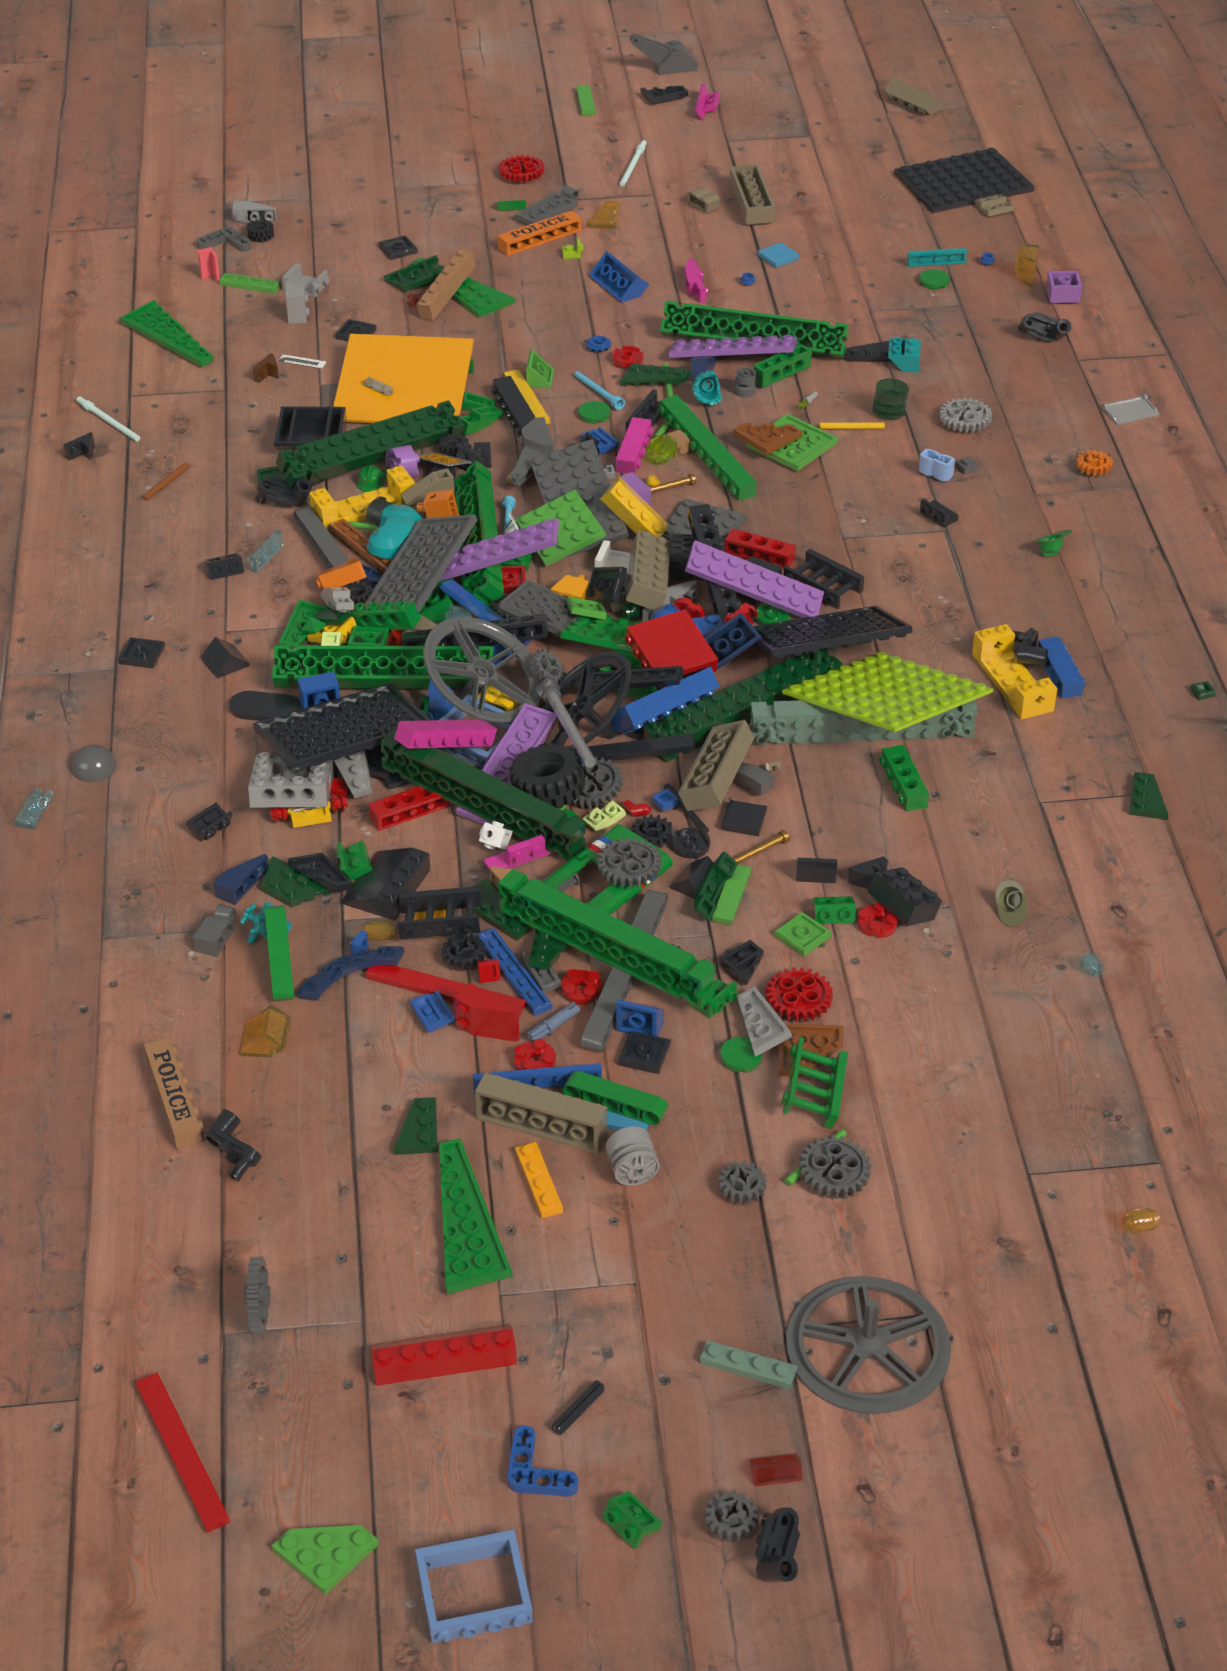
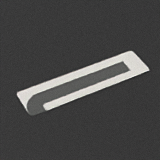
(302, 361)

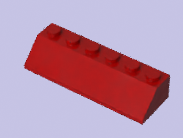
(444, 1354)

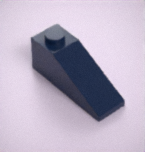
(702, 364)
(240, 879)

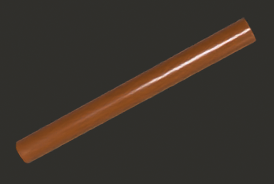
(165, 481)

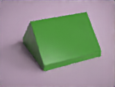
(538, 371)

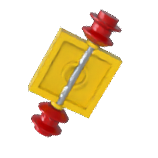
(309, 815)

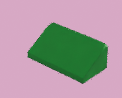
(511, 205)

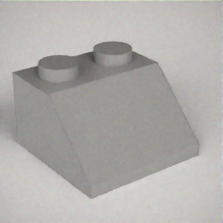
(296, 303)

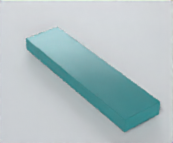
(936, 257)

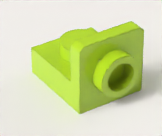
(571, 251)

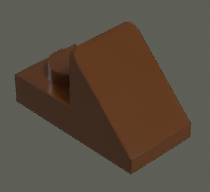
(265, 368)

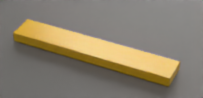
(528, 394)

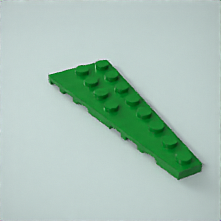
(477, 296)
(160, 327)
(470, 1238)

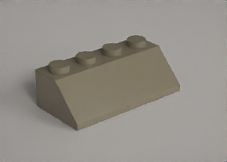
(913, 97)

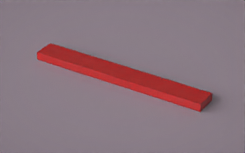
(427, 983)
(182, 1452)

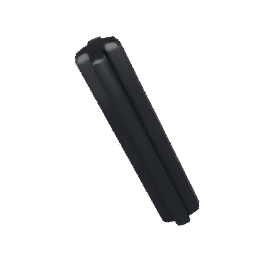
(574, 1411)

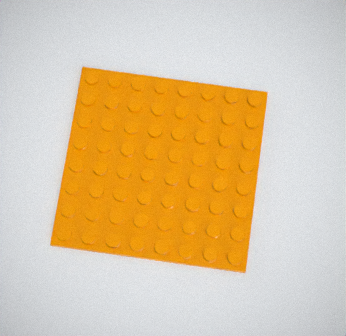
(416, 367)

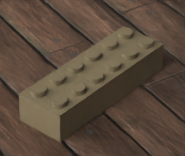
(752, 194)
(648, 570)
(716, 765)
(541, 1113)

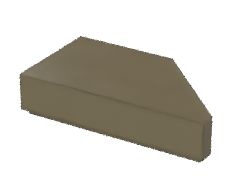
(771, 766)

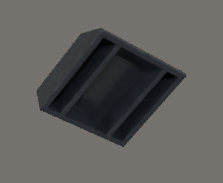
(307, 424)

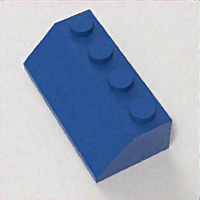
(618, 278)

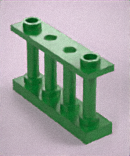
(834, 1080)

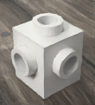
(495, 835)

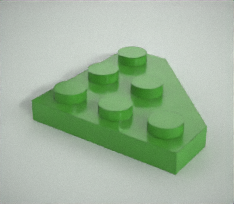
(325, 1553)

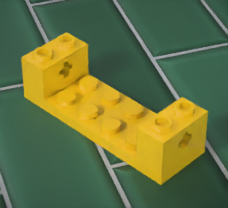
(355, 507)
(995, 655)

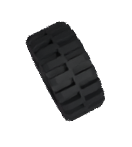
(549, 774)

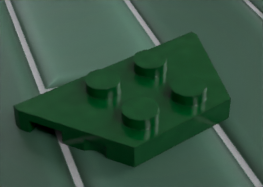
(414, 275)
(289, 884)

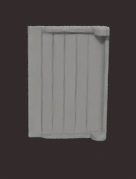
(1130, 409)

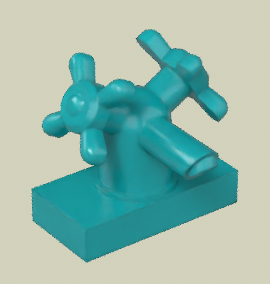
(258, 921)

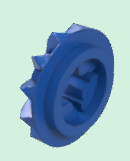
(598, 343)

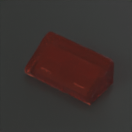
(776, 1469)

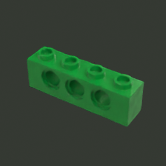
(782, 366)
(389, 615)
(904, 778)

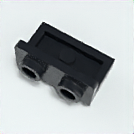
(209, 821)

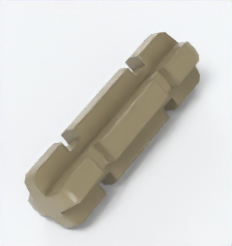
(379, 386)

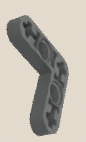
(224, 235)

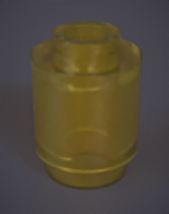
(380, 930)
(1141, 1220)

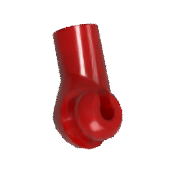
(637, 810)

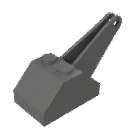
(667, 57)
(534, 443)

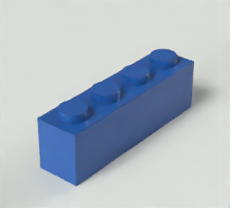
(1062, 668)

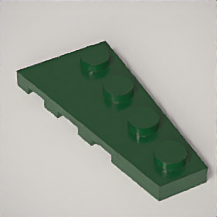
(654, 374)

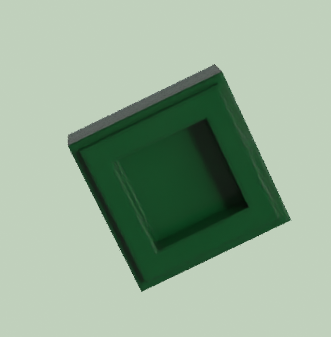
(1203, 690)

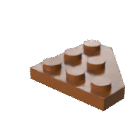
(767, 437)
(817, 1039)

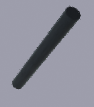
(691, 814)

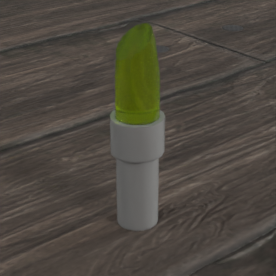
(807, 400)

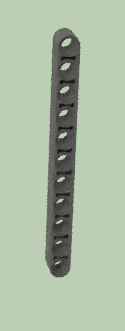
(619, 983)

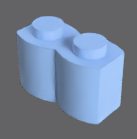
(936, 465)

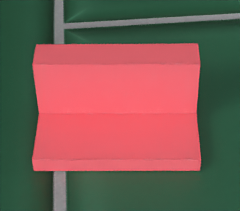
(208, 263)

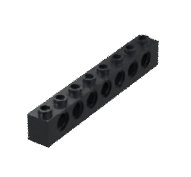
(704, 515)
(520, 627)

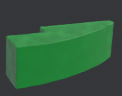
(480, 418)

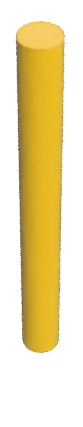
(861, 425)

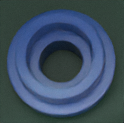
(987, 259)
(747, 279)

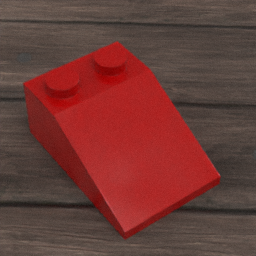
(485, 1015)

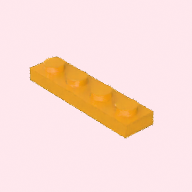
(539, 1180)

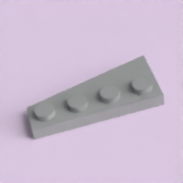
(355, 773)
(762, 1022)

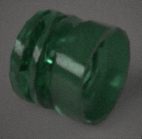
(890, 399)

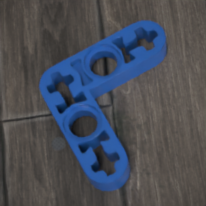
(525, 1470)

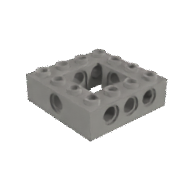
(268, 779)

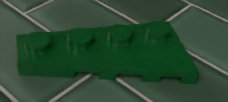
(491, 912)

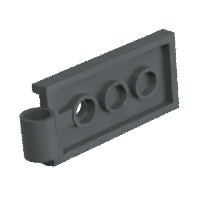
(550, 206)

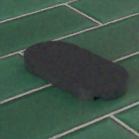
(262, 705)

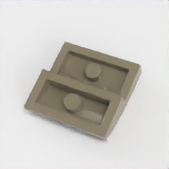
(994, 205)

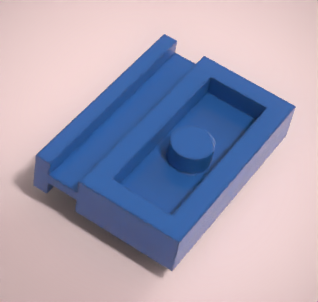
(606, 443)
(432, 1011)

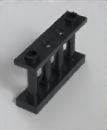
(830, 569)
(439, 900)

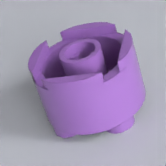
(404, 457)

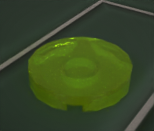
(661, 449)

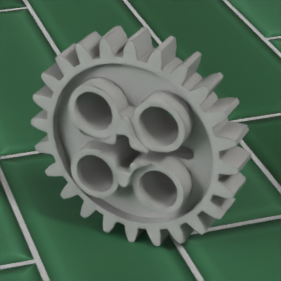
(965, 415)

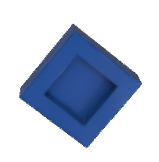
(665, 800)
(360, 941)

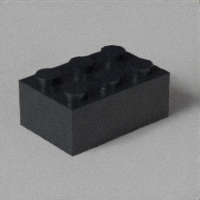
(904, 896)

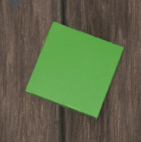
(586, 608)
(802, 934)

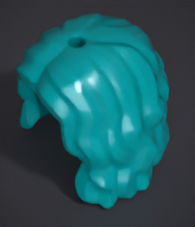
(707, 393)

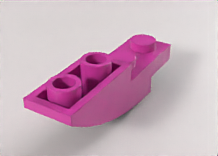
(694, 282)

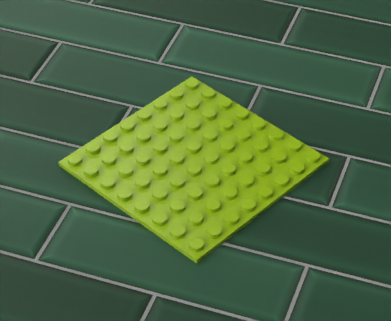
(888, 691)

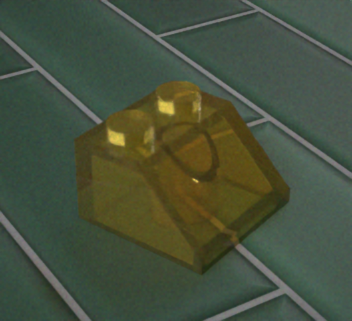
(1027, 263)
(265, 1033)

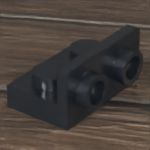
(468, 454)
(938, 513)
(224, 566)

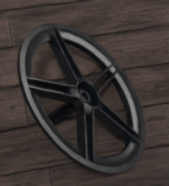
(586, 698)

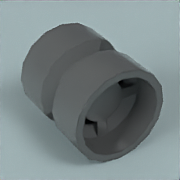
(745, 382)

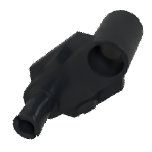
(1044, 327)
(280, 492)
(1027, 651)
(220, 1136)
(777, 1546)

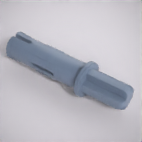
(547, 1026)

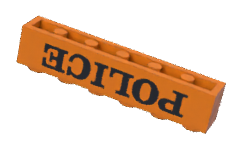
(539, 233)

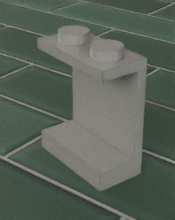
(311, 285)

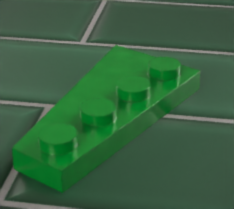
(303, 611)

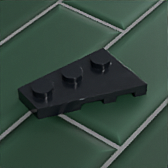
(321, 870)

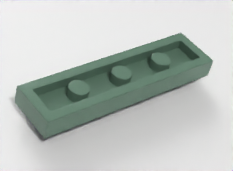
(748, 1364)

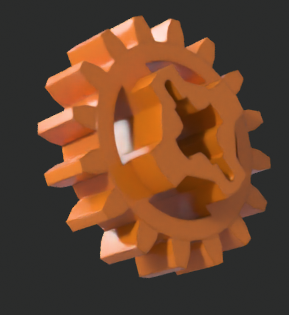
(1094, 463)

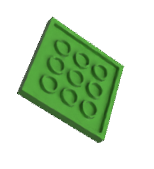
(804, 449)
(576, 526)

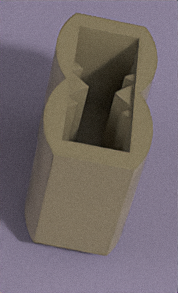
(703, 199)

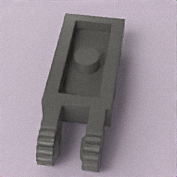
(545, 978)

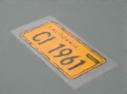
(442, 459)

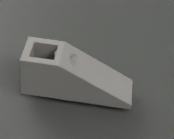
(250, 211)

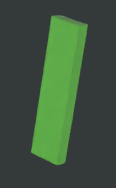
(585, 100)
(249, 283)
(732, 895)

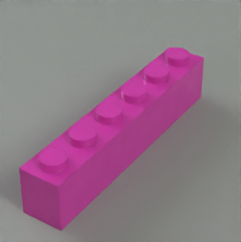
(445, 733)

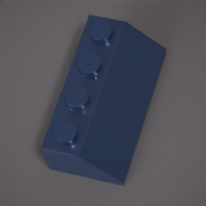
(732, 639)

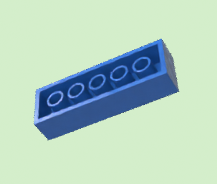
(664, 701)

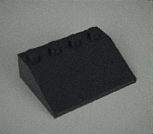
(391, 874)

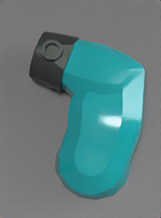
(394, 526)

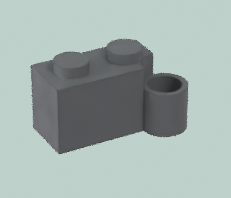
(214, 931)

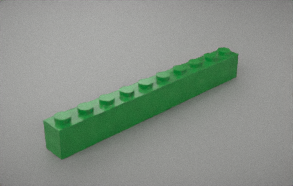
(708, 448)

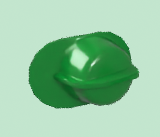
(370, 479)
(1053, 543)

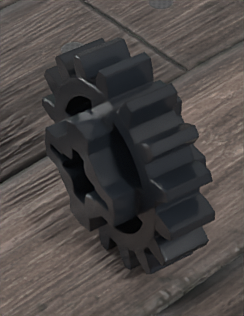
(652, 829)
(463, 951)

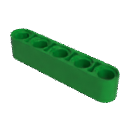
(279, 953)
(616, 1097)

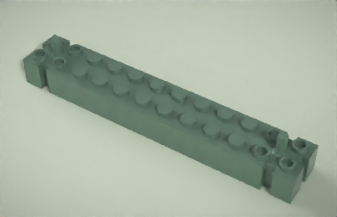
(807, 723)

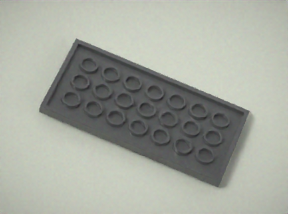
(579, 470)
(422, 560)

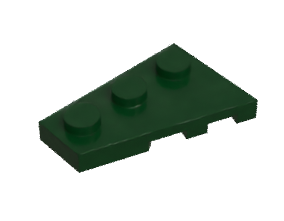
(545, 950)
(419, 1129)

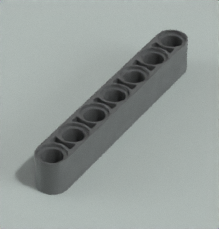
(319, 537)

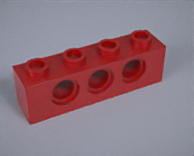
(748, 544)
(405, 807)

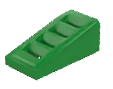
(475, 401)

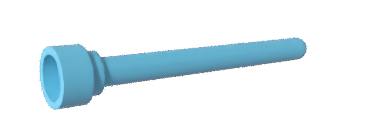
(616, 401)
(508, 504)

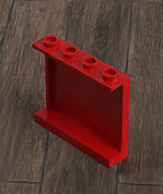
(671, 642)

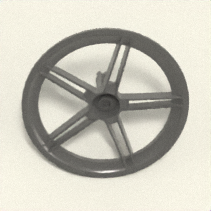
(480, 670)
(868, 1342)

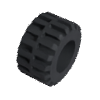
(679, 553)

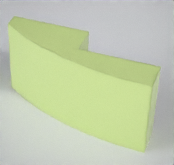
(605, 817)

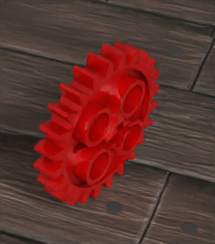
(530, 169)
(799, 994)

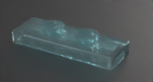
(266, 551)

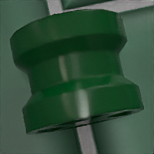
(630, 611)

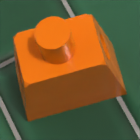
(439, 504)

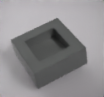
(966, 465)

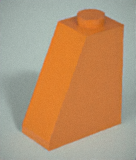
(341, 574)

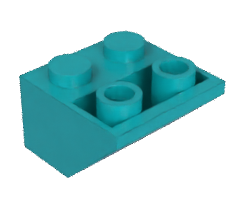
(905, 353)

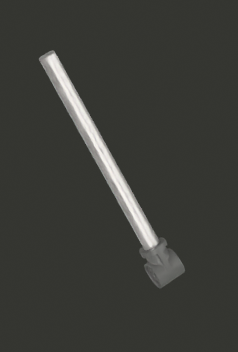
(549, 691)

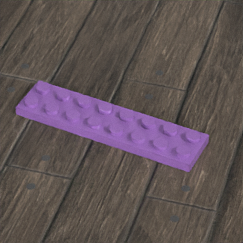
(739, 346)
(503, 548)
(753, 580)
(527, 730)

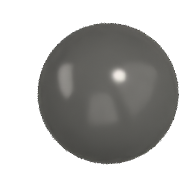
(93, 763)

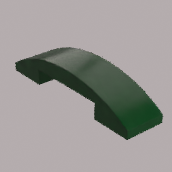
(712, 885)

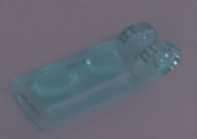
(33, 808)

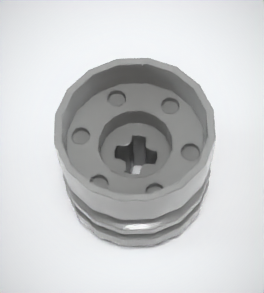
(632, 1156)

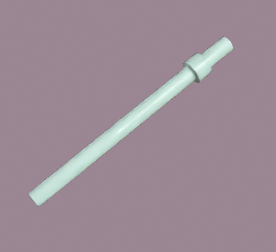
(639, 150)
(89, 406)

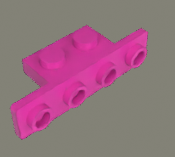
(706, 102)
(519, 854)

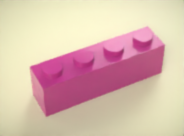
(634, 445)

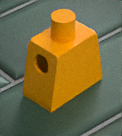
(572, 586)

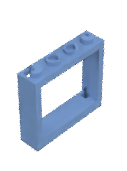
(473, 754)
(466, 1551)

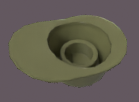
(1011, 903)

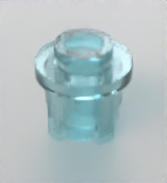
(1092, 964)

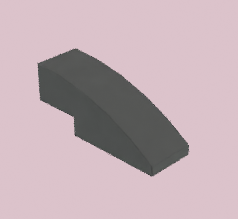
(754, 778)

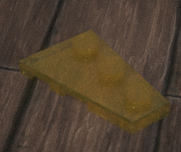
(607, 216)

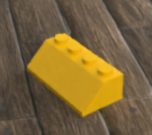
(633, 509)

